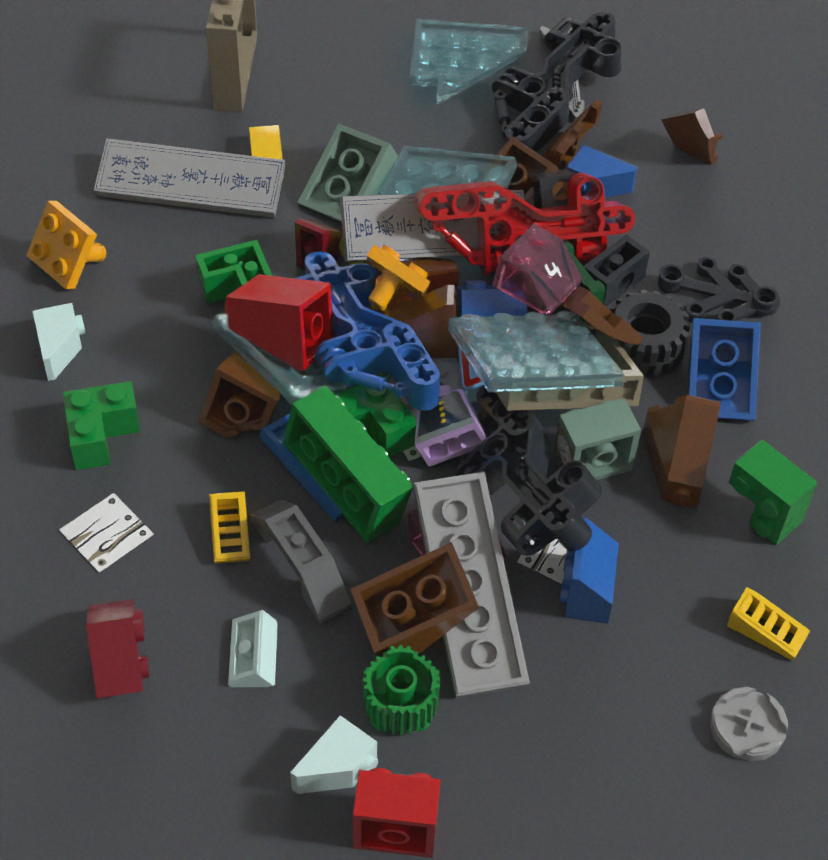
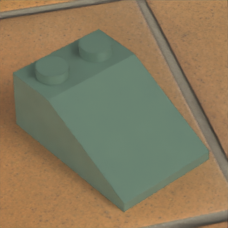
(348, 167)

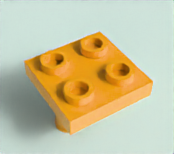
(64, 245)
(394, 276)

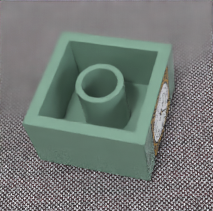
(600, 437)

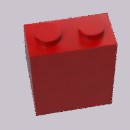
(283, 316)

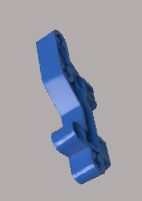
(368, 340)

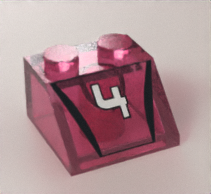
(537, 270)

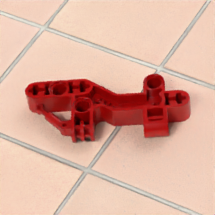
(579, 221)

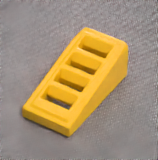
(229, 501)
(765, 609)

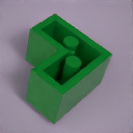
(229, 268)
(96, 415)
(383, 416)
(775, 487)

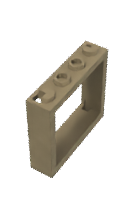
(231, 51)
(583, 396)

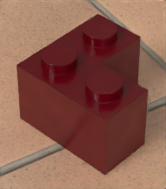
(114, 649)

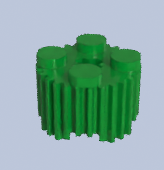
(401, 691)

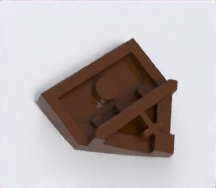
(693, 134)

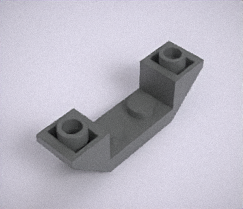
(307, 556)

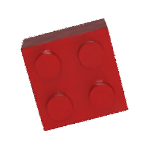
(396, 812)

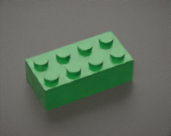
(347, 463)

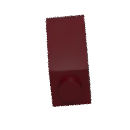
(315, 237)

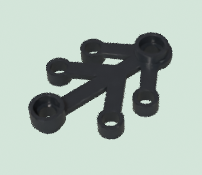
(756, 299)

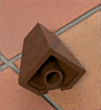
(430, 320)
(238, 399)
(680, 446)

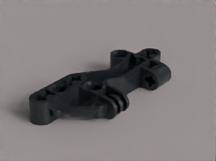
(546, 95)
(519, 457)

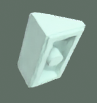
(253, 651)

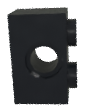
(619, 267)

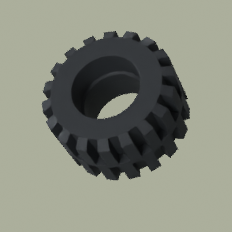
(663, 320)

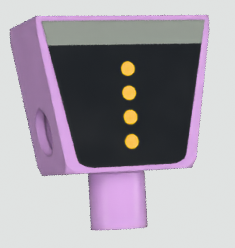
(448, 428)

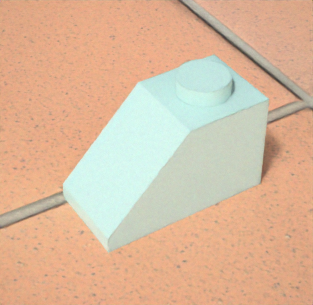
(58, 336)
(335, 759)

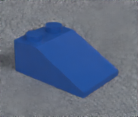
(725, 365)

